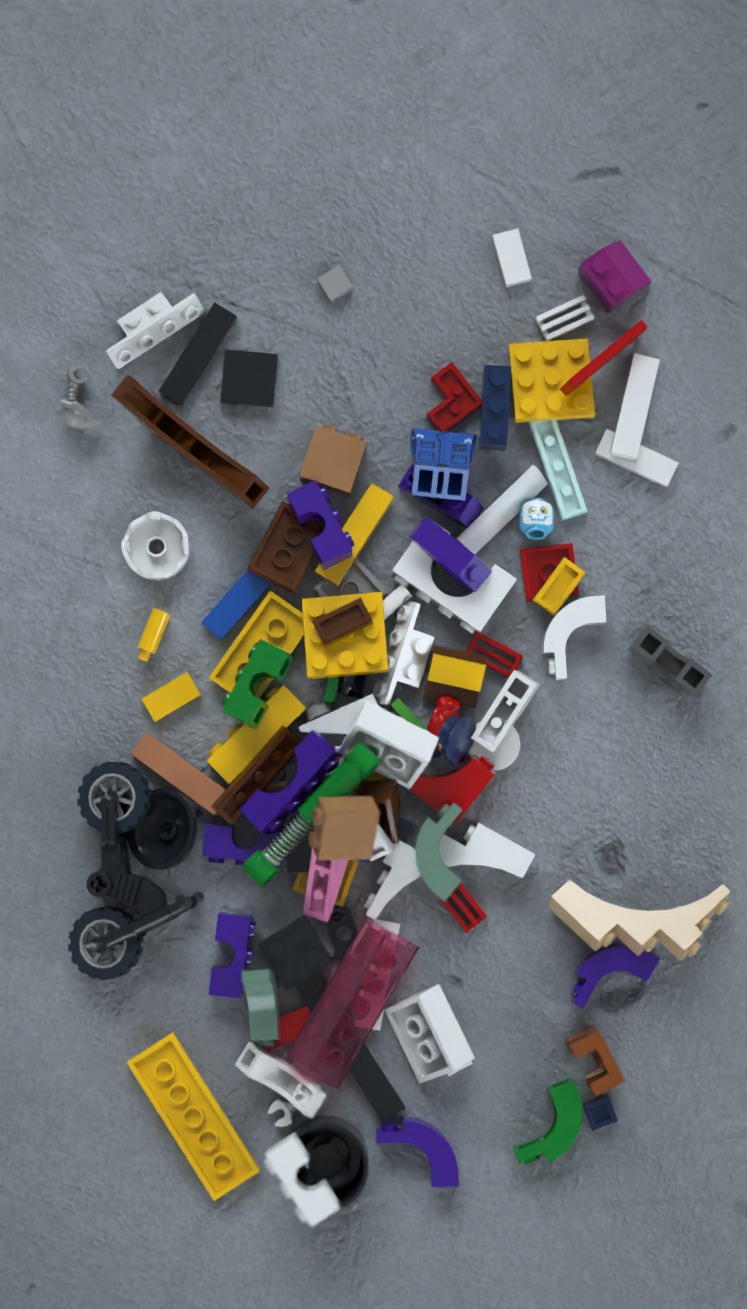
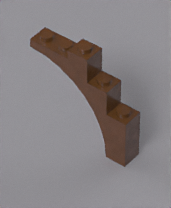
(189, 443)

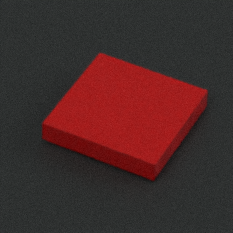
(540, 563)

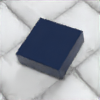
(599, 1112)

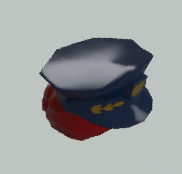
(452, 731)

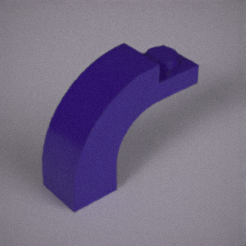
(606, 960)
(431, 1141)

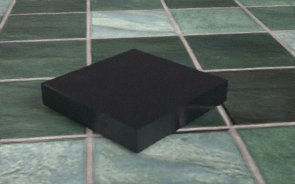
(249, 378)

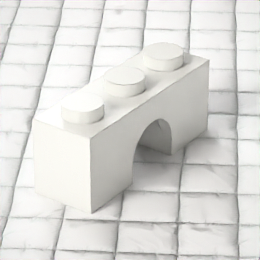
(313, 1201)

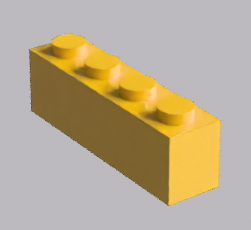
(246, 742)

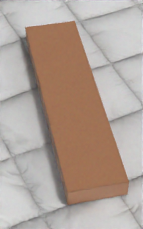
(178, 771)

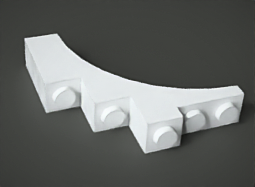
(482, 848)

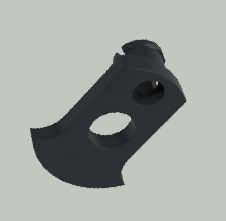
(332, 925)

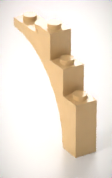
(639, 930)

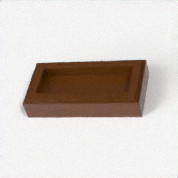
(342, 622)

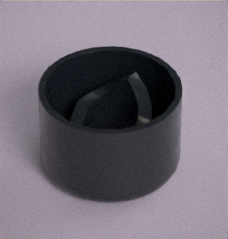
(353, 1173)

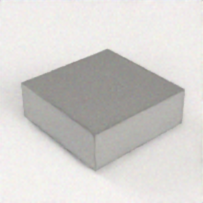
(335, 283)

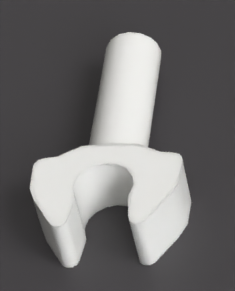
(287, 1107)

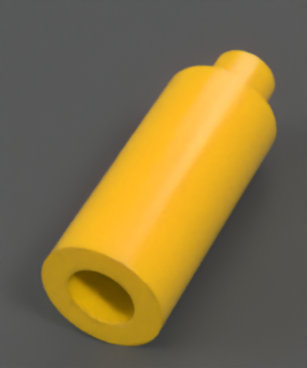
(152, 633)

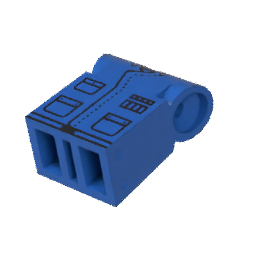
(441, 463)

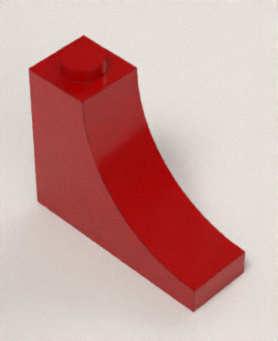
(458, 786)

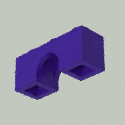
(311, 504)
(221, 845)
(236, 931)

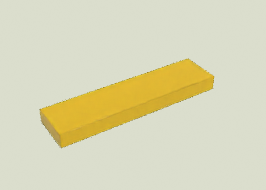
(360, 527)

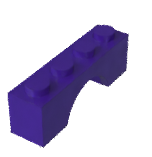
(315, 759)

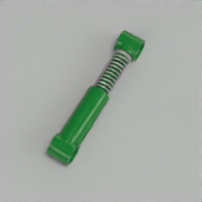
(356, 766)

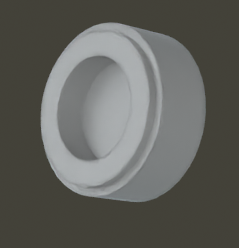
(318, 711)

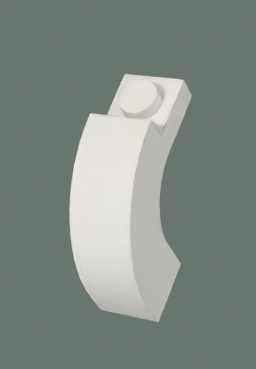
(576, 614)
(282, 1078)

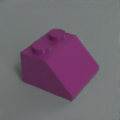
(613, 275)

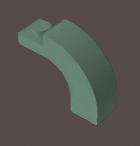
(431, 867)

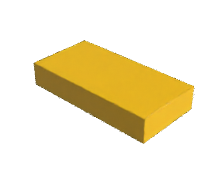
(559, 586)
(456, 672)
(171, 697)

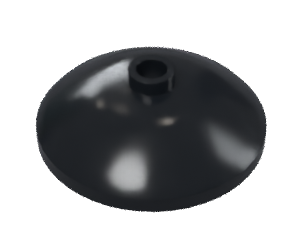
(152, 839)

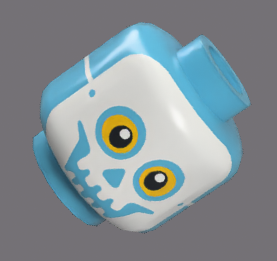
(536, 518)

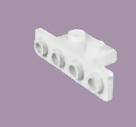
(152, 324)
(406, 654)

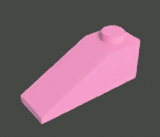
(323, 887)

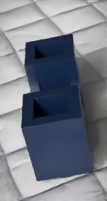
(495, 407)

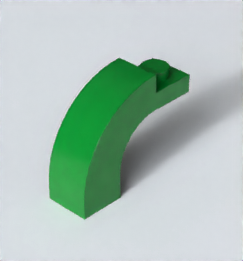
(563, 1129)

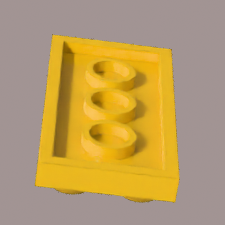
(272, 622)

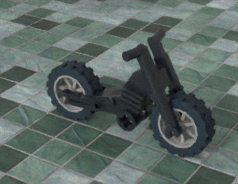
(116, 870)

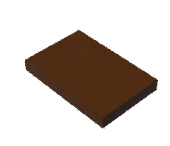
(285, 550)

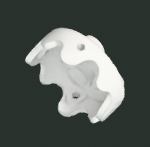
(137, 543)

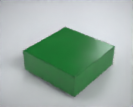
(331, 690)

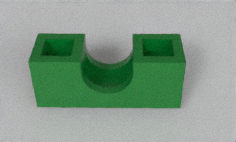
(263, 663)

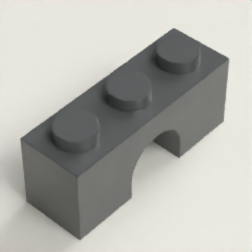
(672, 665)

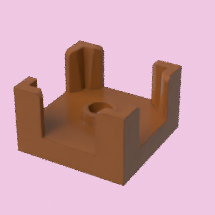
(605, 1076)

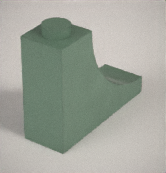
(263, 1005)

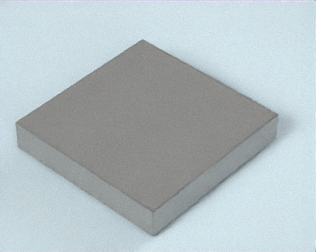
(356, 581)

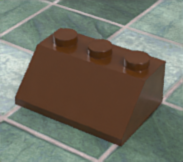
(387, 800)

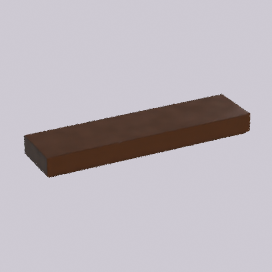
(257, 774)

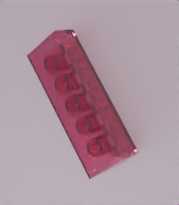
(351, 1003)

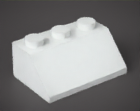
(396, 742)
(428, 1031)

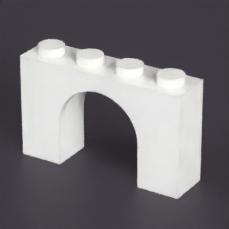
(471, 610)

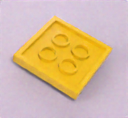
(540, 372)
(353, 655)

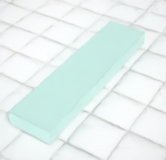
(558, 468)

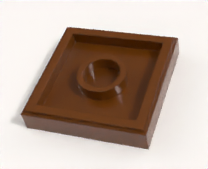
(436, 690)

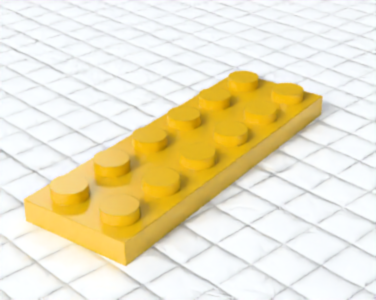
(193, 1116)

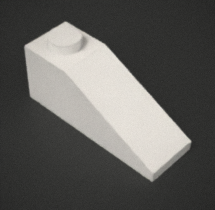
(505, 710)
(337, 721)

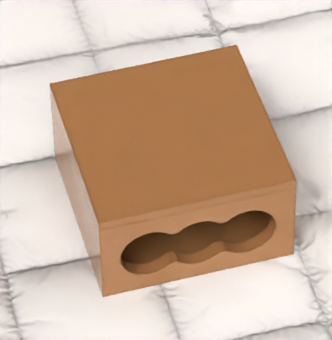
(333, 459)
(344, 828)

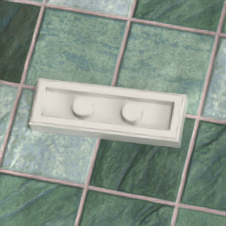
(648, 463)

